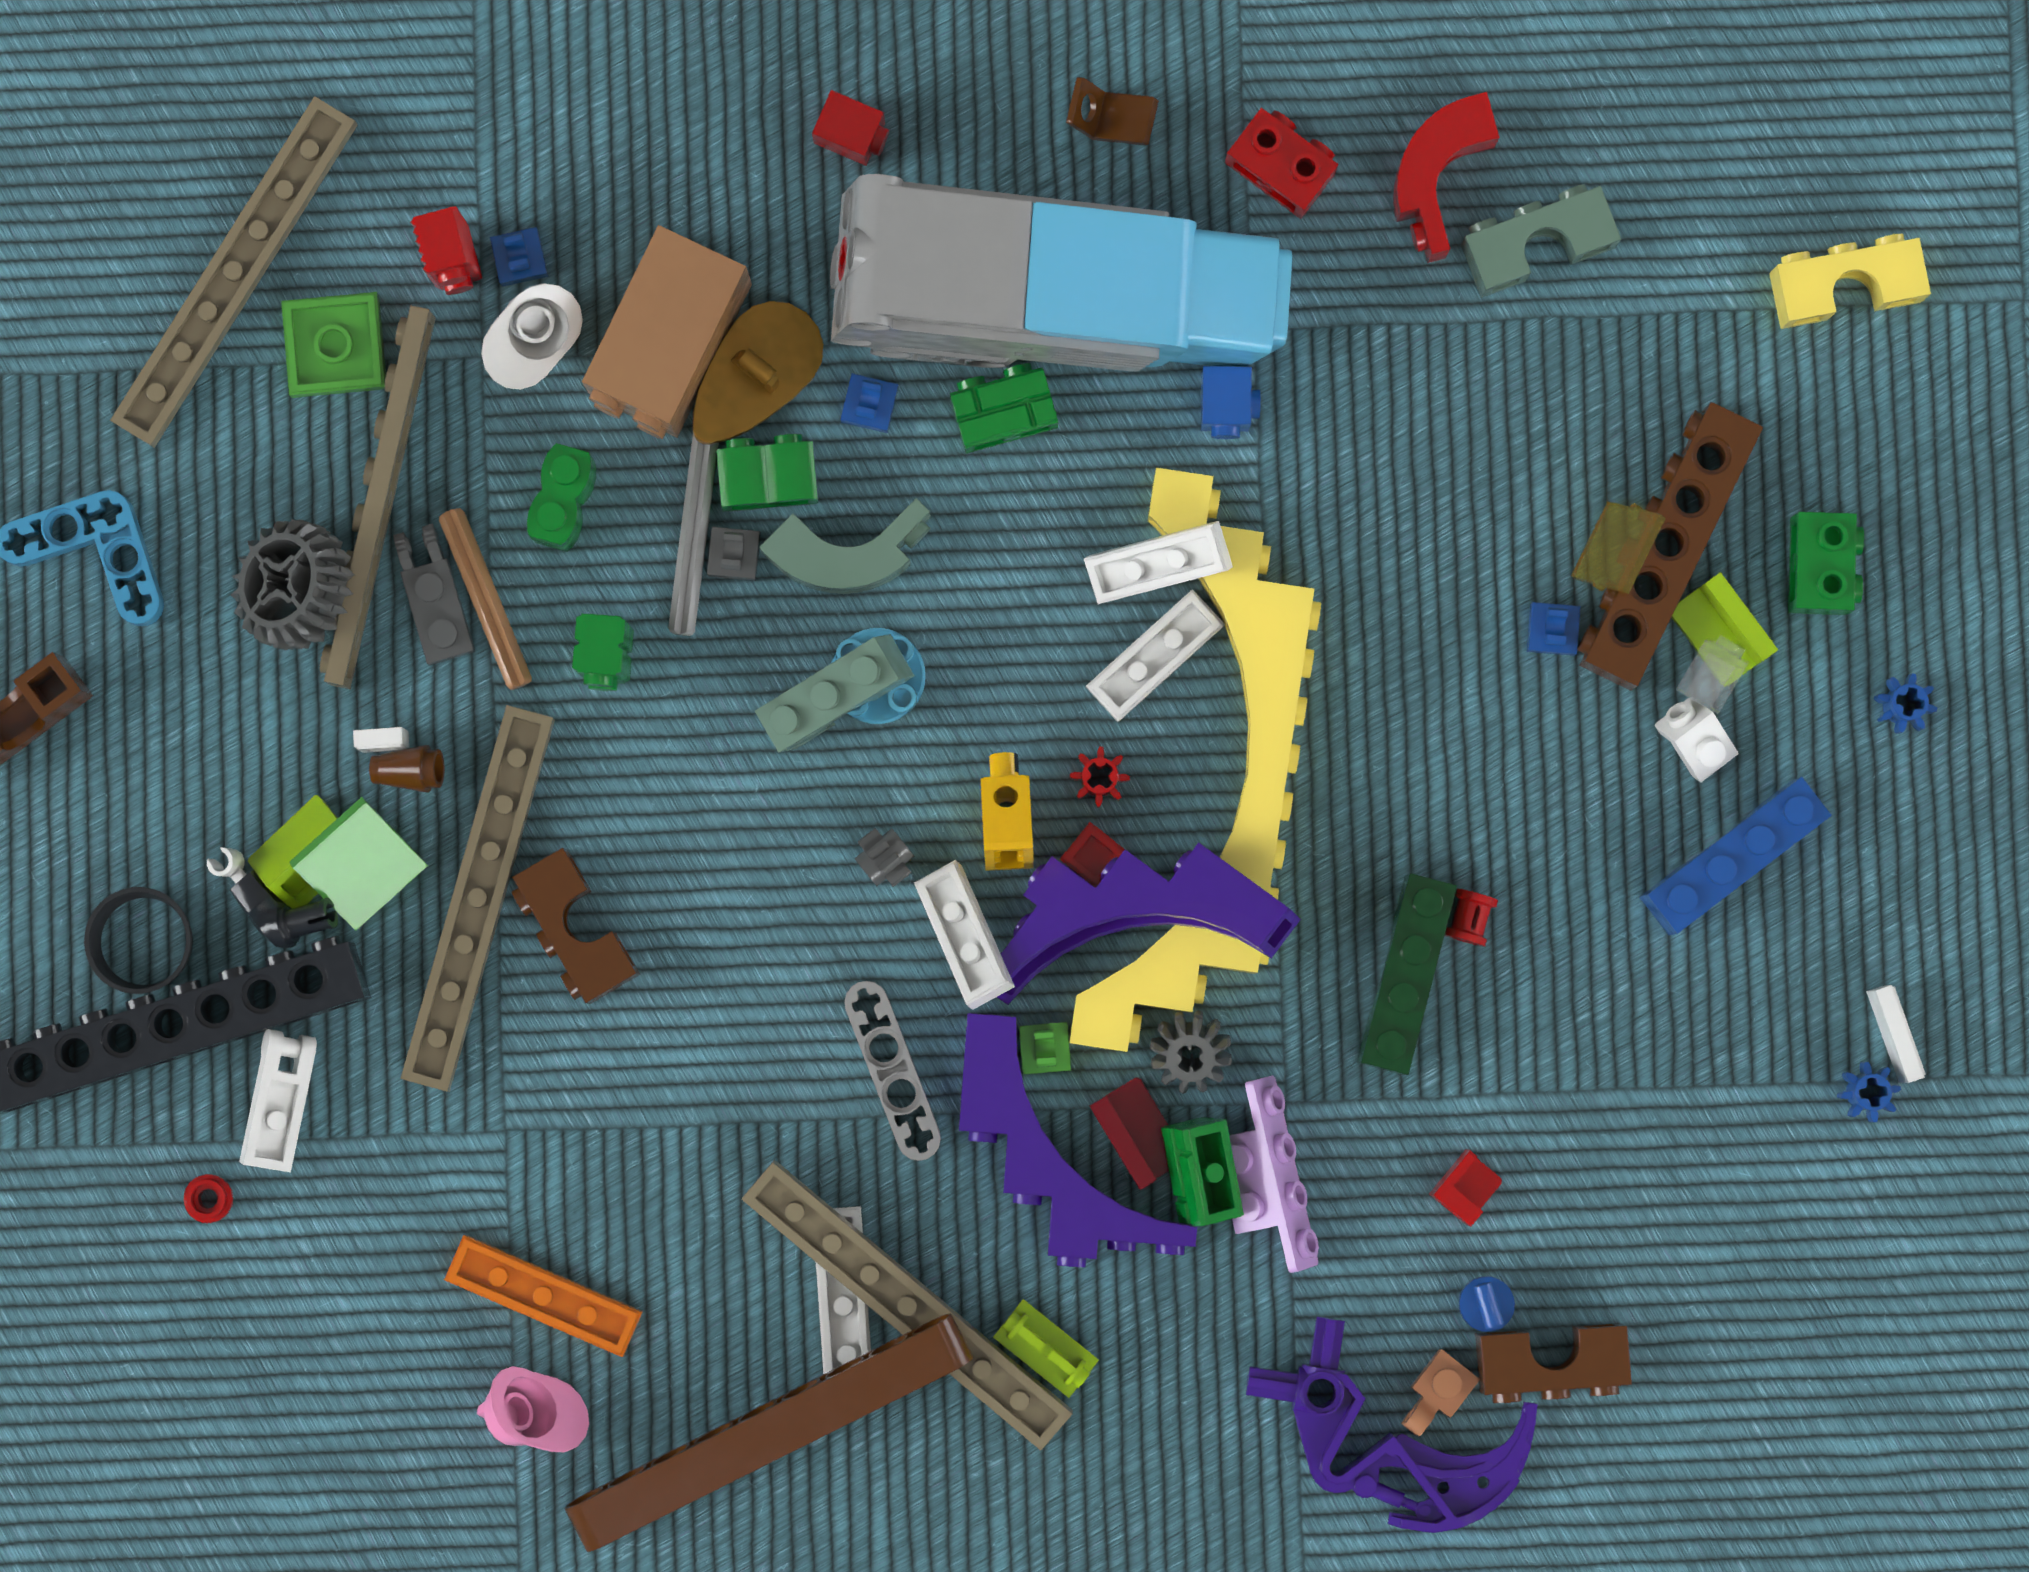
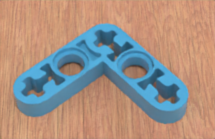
(107, 539)

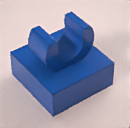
(519, 256)
(869, 403)
(1553, 629)

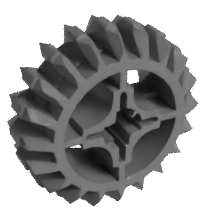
(282, 584)

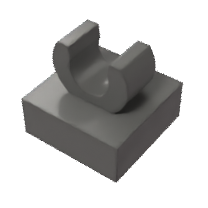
(733, 553)

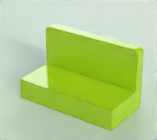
(1718, 611)
(274, 856)

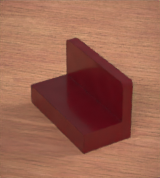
(1134, 1130)

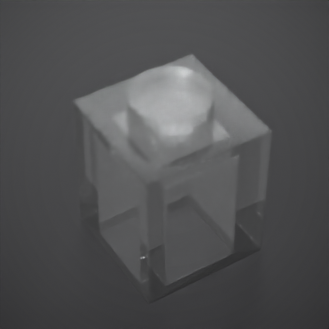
(1714, 673)

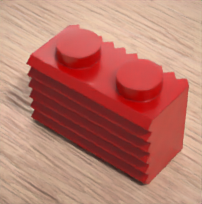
(447, 250)

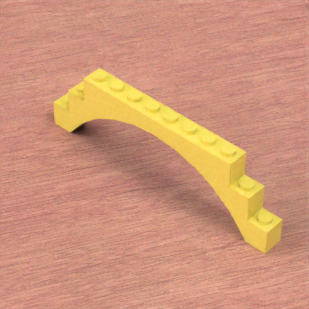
(1269, 640)

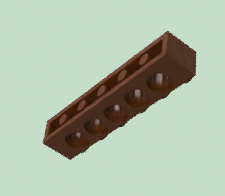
(1733, 441)

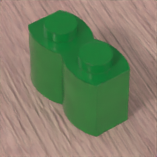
(767, 474)
(566, 485)

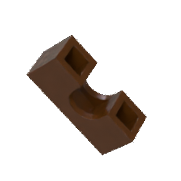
(39, 702)
(549, 892)
(1596, 1362)

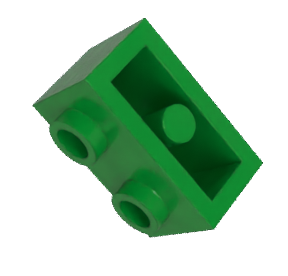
(1824, 563)

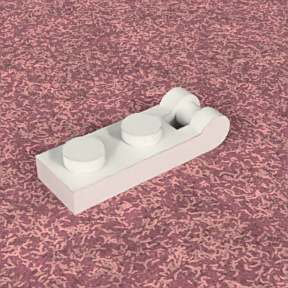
(278, 1102)

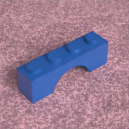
(1735, 856)

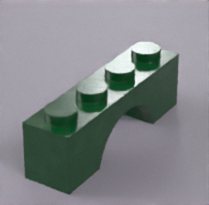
(1407, 974)

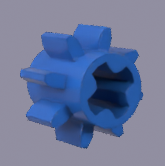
(1894, 711)
(1878, 1102)

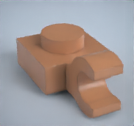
(1442, 1387)

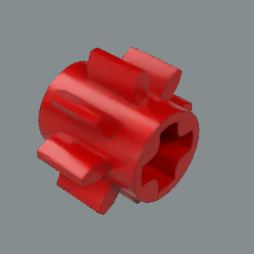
(1099, 790)

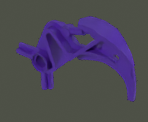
(1326, 1425)

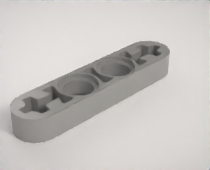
(898, 1068)

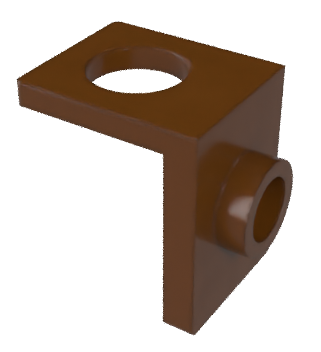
(1112, 115)

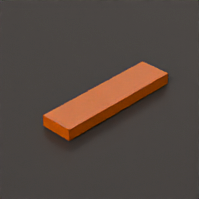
(543, 1295)

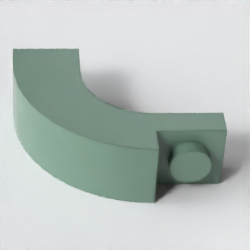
(846, 569)

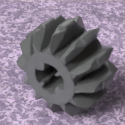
(1211, 1054)

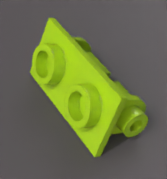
(1046, 1348)

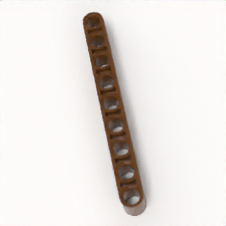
(768, 1432)

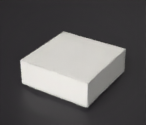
(381, 739)

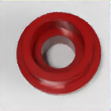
(193, 1202)

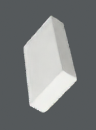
(1896, 1034)

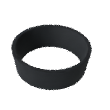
(94, 931)

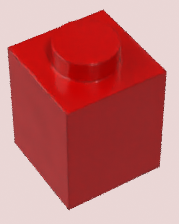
(850, 128)

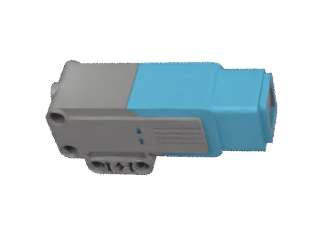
(1048, 281)

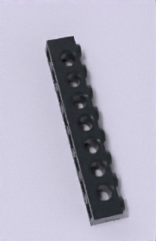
(341, 986)

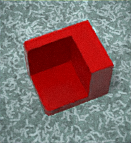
(1466, 1187)

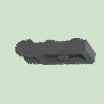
(434, 600)

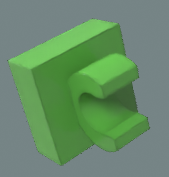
(1045, 1048)

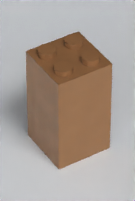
(666, 333)

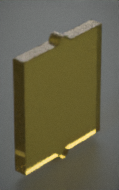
(1618, 547)

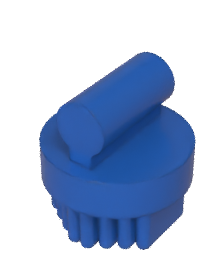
(1486, 1303)

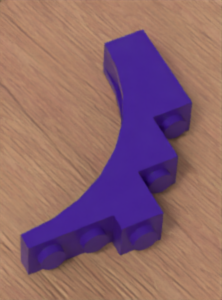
(1130, 895)
(1079, 1214)

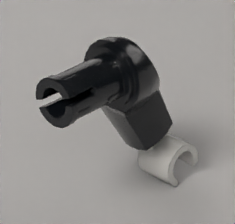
(266, 911)

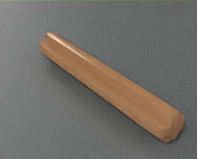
(485, 598)

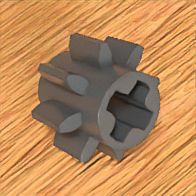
(884, 857)

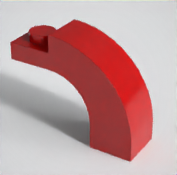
(1448, 134)

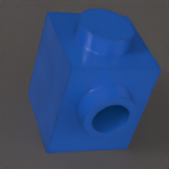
(1228, 401)

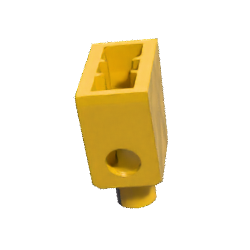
(1006, 829)

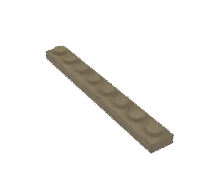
(234, 272)
(382, 477)
(477, 898)
(903, 1300)

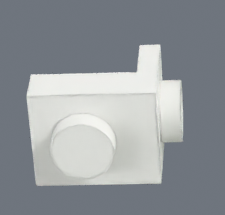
(1697, 738)

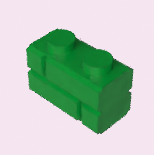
(1003, 408)
(603, 651)
(1202, 1171)

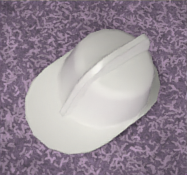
(531, 336)

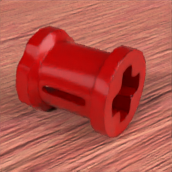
(1470, 917)

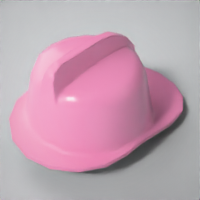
(534, 1411)

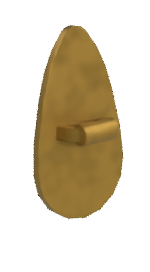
(756, 370)

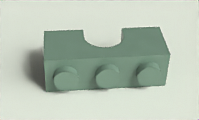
(1577, 222)
(833, 692)

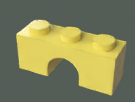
(1890, 271)

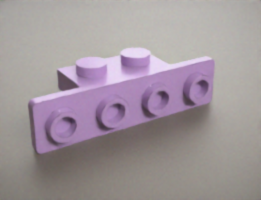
(1270, 1178)

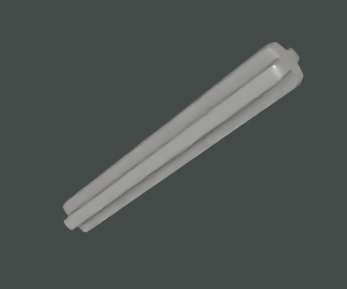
(693, 538)

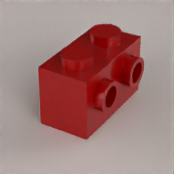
(1282, 161)

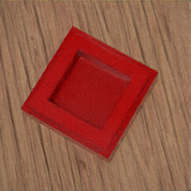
(1091, 854)

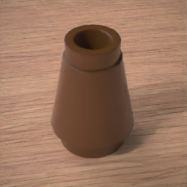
(409, 768)

